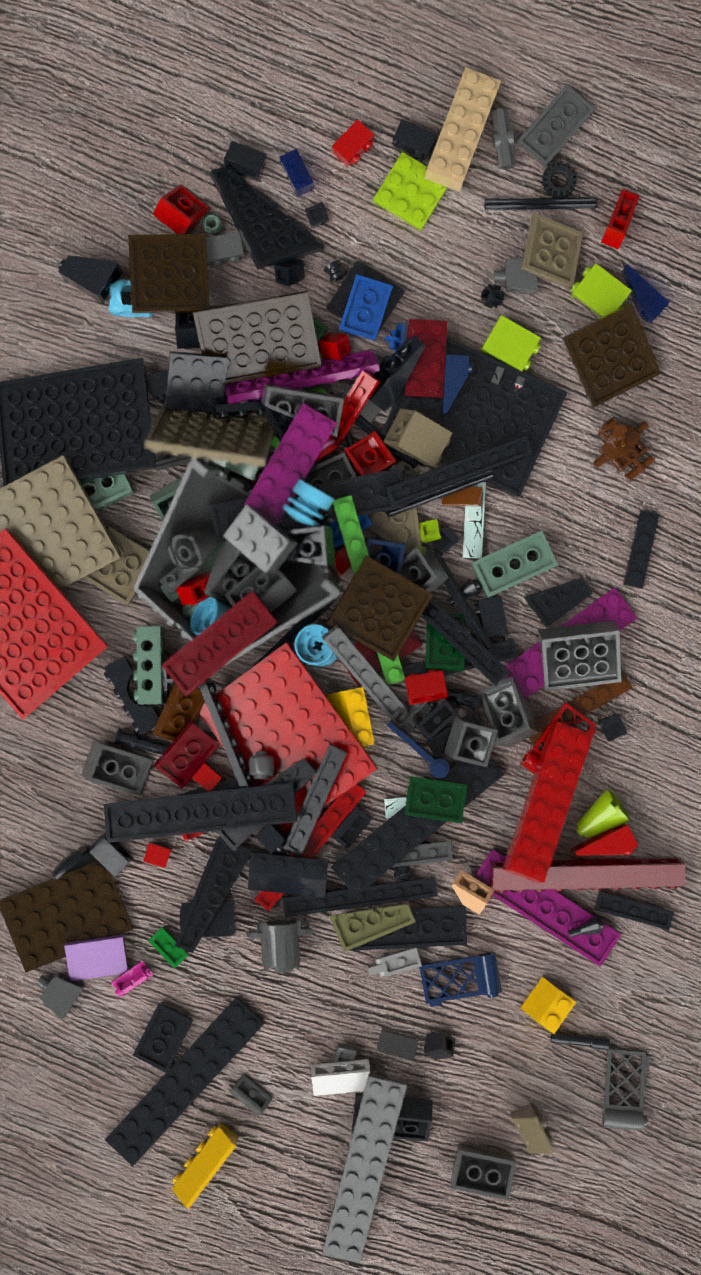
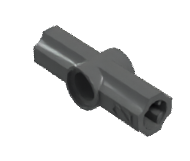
(503, 138)

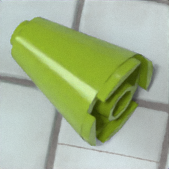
(602, 815)

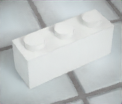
(339, 1077)

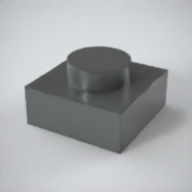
(344, 1053)

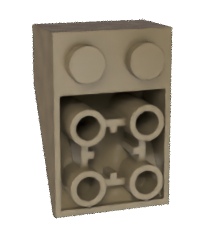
(533, 1130)

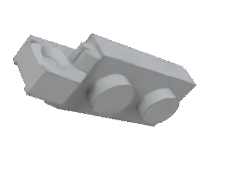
(396, 963)

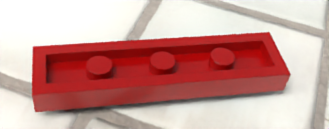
(355, 402)

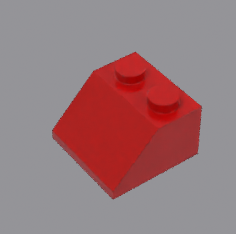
(180, 210)

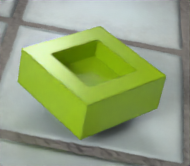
(430, 530)

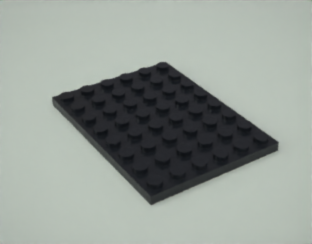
(87, 413)
(491, 415)

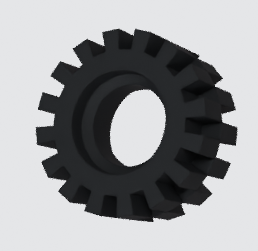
(559, 168)

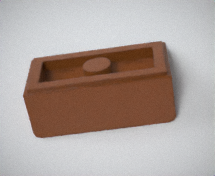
(467, 497)

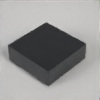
(317, 215)

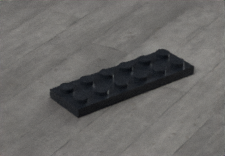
(432, 928)

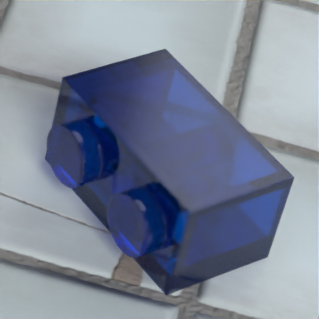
(296, 172)

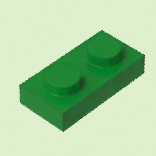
(165, 945)

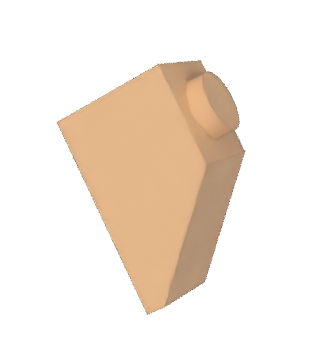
(472, 892)

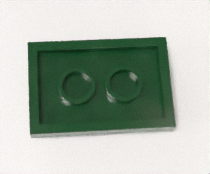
(440, 653)
(435, 800)

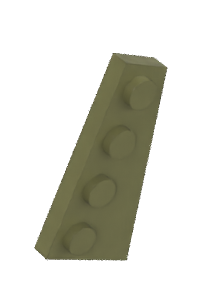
(366, 925)

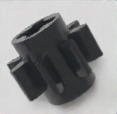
(492, 296)

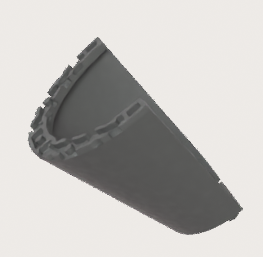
(190, 511)

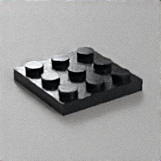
(340, 299)
(195, 381)

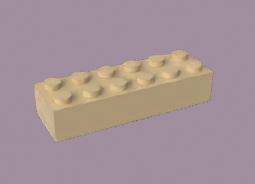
(462, 129)

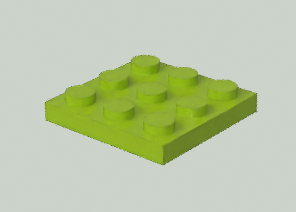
(408, 193)

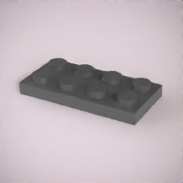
(556, 125)

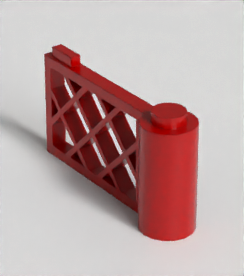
(532, 757)

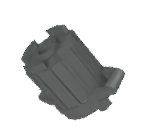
(280, 943)

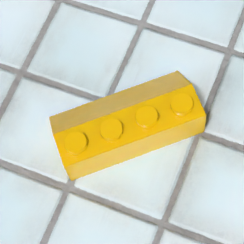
(204, 1164)

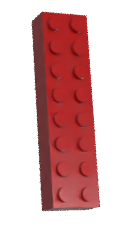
(547, 802)

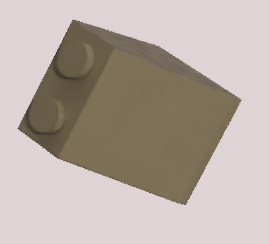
(418, 437)

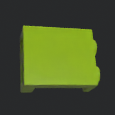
(600, 291)
(511, 344)

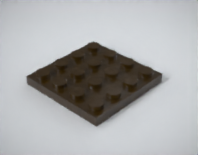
(168, 273)
(611, 355)
(379, 608)

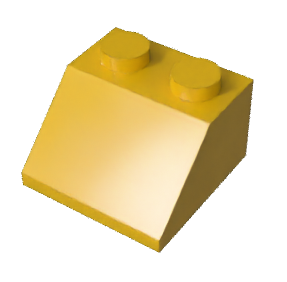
(548, 1005)

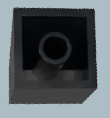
(90, 275)

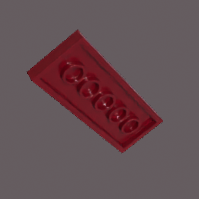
(219, 643)

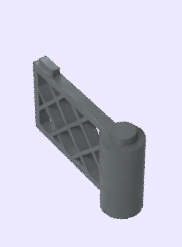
(625, 1116)

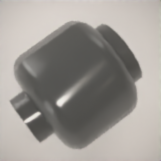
(261, 765)

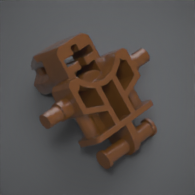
(623, 447)

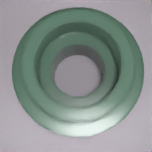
(212, 218)

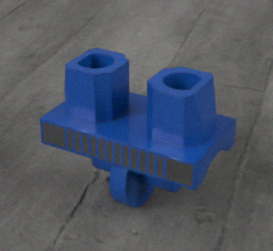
(398, 336)

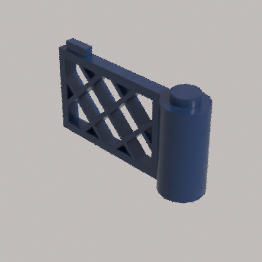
(437, 766)
(486, 978)

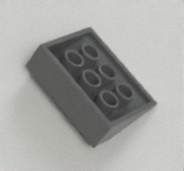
(580, 655)

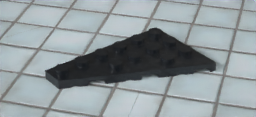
(263, 228)

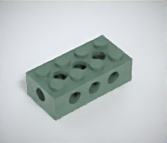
(108, 496)
(517, 551)
(142, 656)

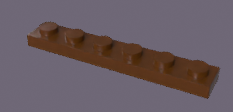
(585, 703)

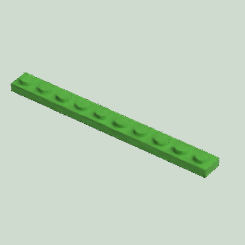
(356, 552)

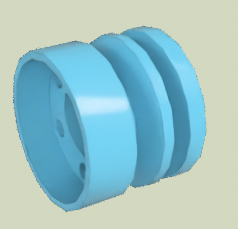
(308, 504)
(206, 614)
(307, 644)

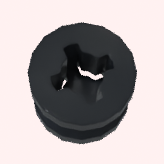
(335, 271)

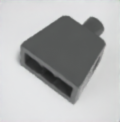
(516, 279)
(59, 993)

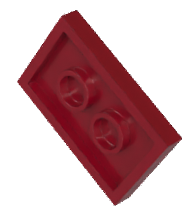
(186, 755)

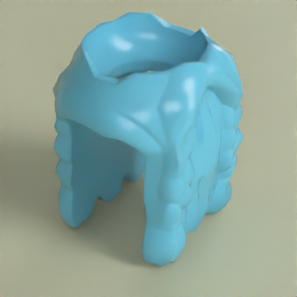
(116, 306)

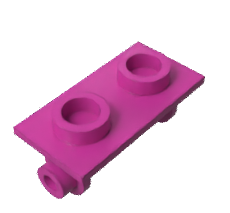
(131, 978)

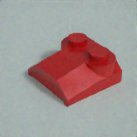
(369, 455)

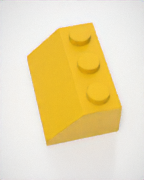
(353, 709)

